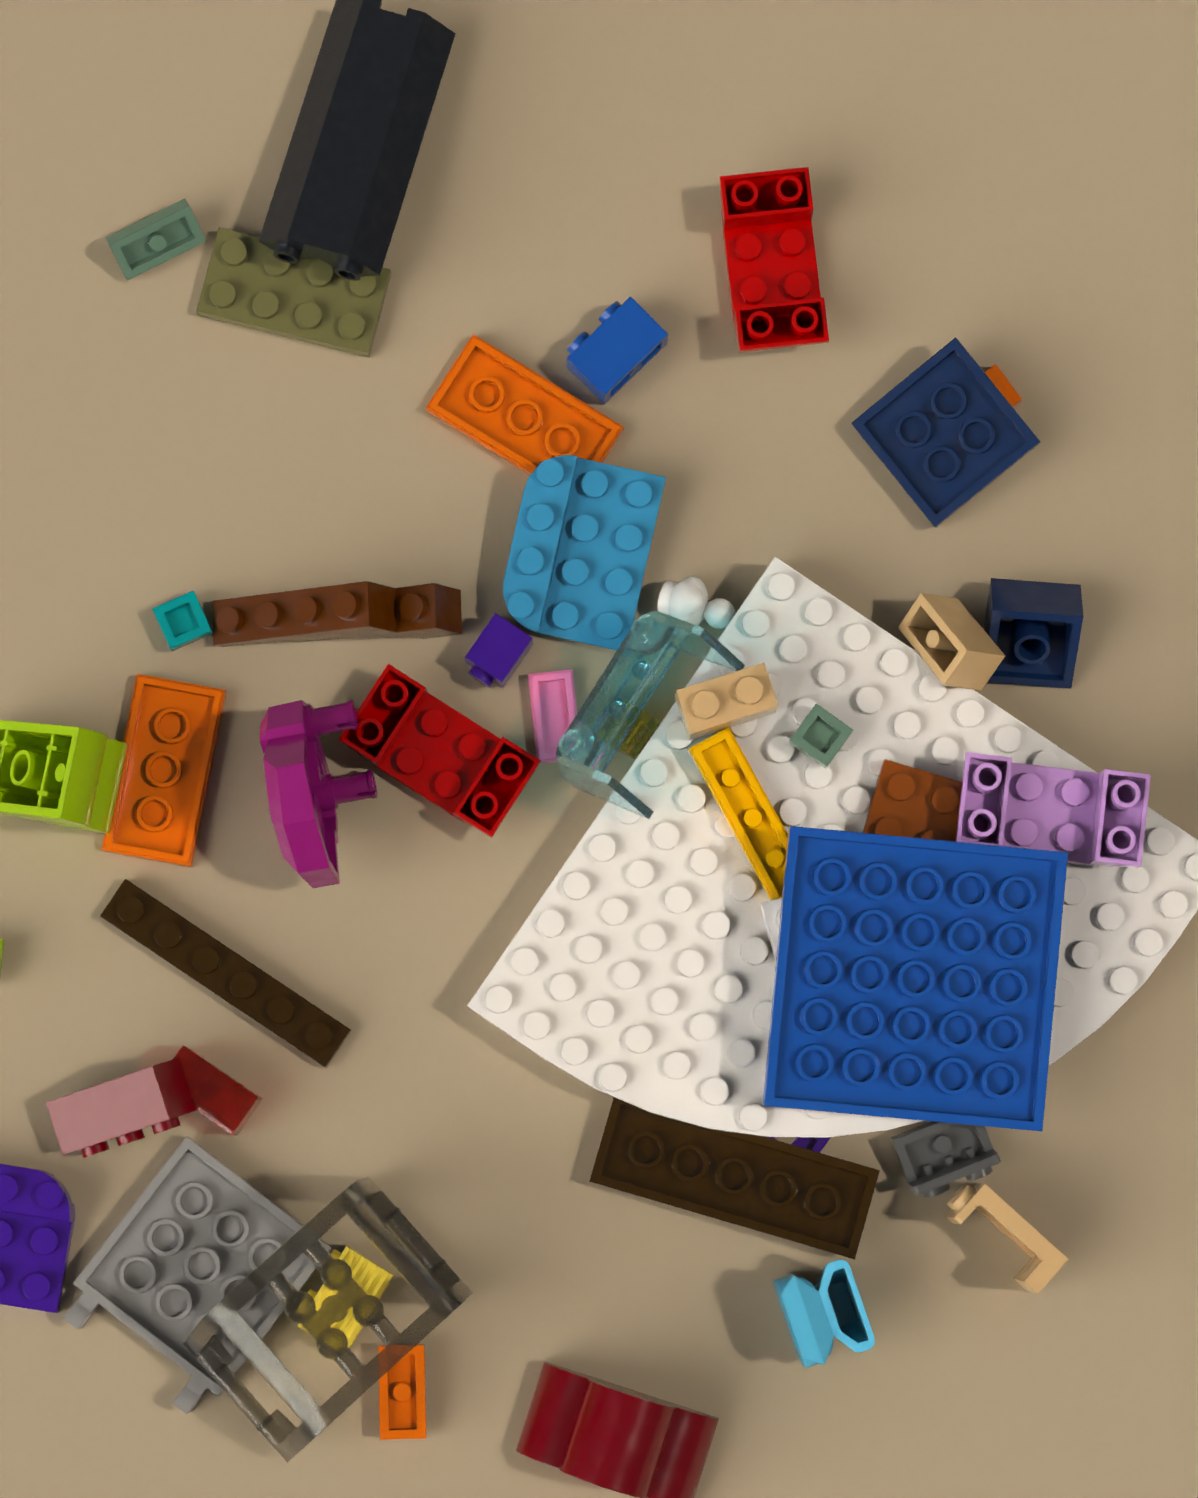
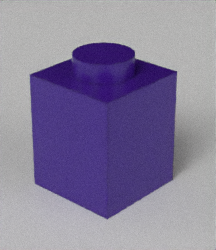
(497, 652)

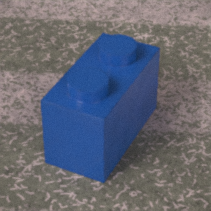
(616, 349)

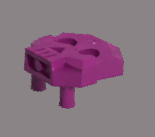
(302, 789)

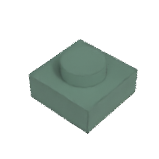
(821, 736)

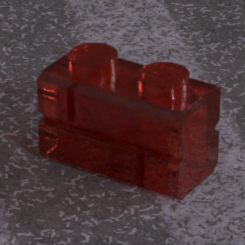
(216, 1092)

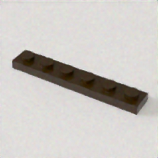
(225, 973)

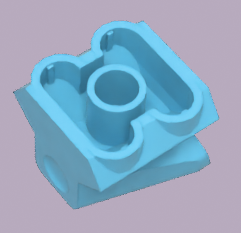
(824, 1312)

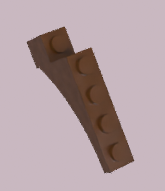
(339, 613)

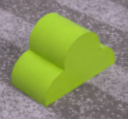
(59, 774)

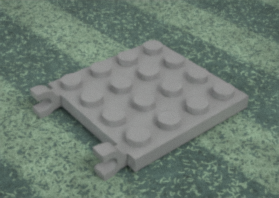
(182, 1253)

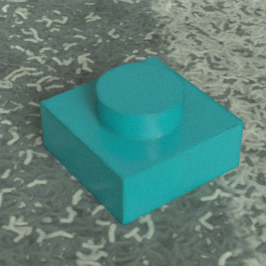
(182, 621)

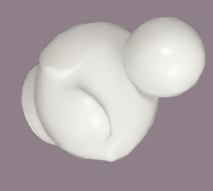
(690, 603)

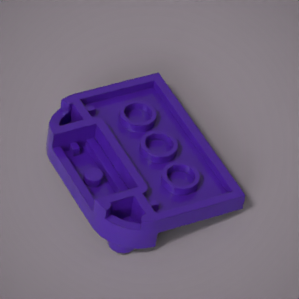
(34, 1238)

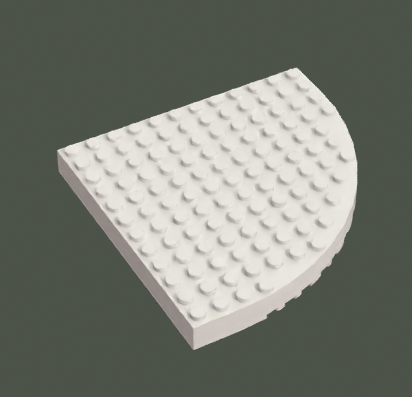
(652, 940)

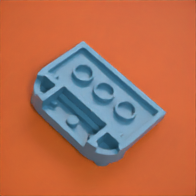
(581, 549)

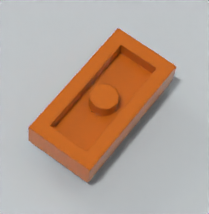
(404, 1397)

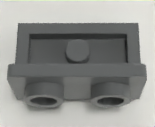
(943, 1153)

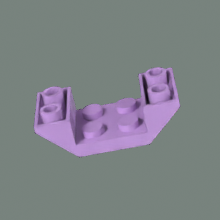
(1054, 809)

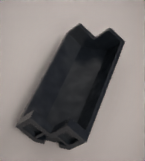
(357, 138)

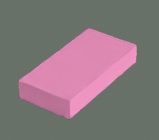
(552, 710)

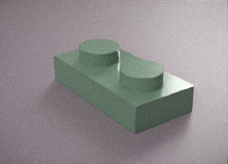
(156, 239)

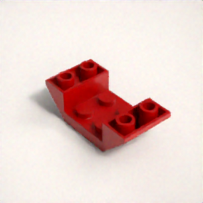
(772, 260)
(439, 752)

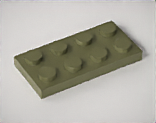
(290, 300)

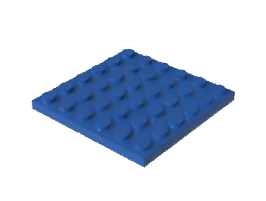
(915, 978)

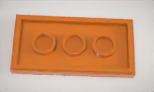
(518, 411)
(165, 770)

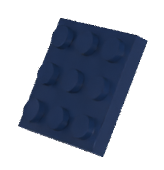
(946, 432)

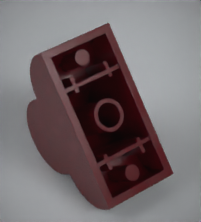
(616, 1435)

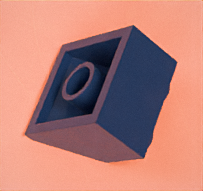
(1036, 631)

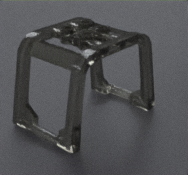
(370, 1212)

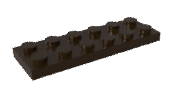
(737, 1178)

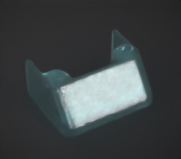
(621, 697)

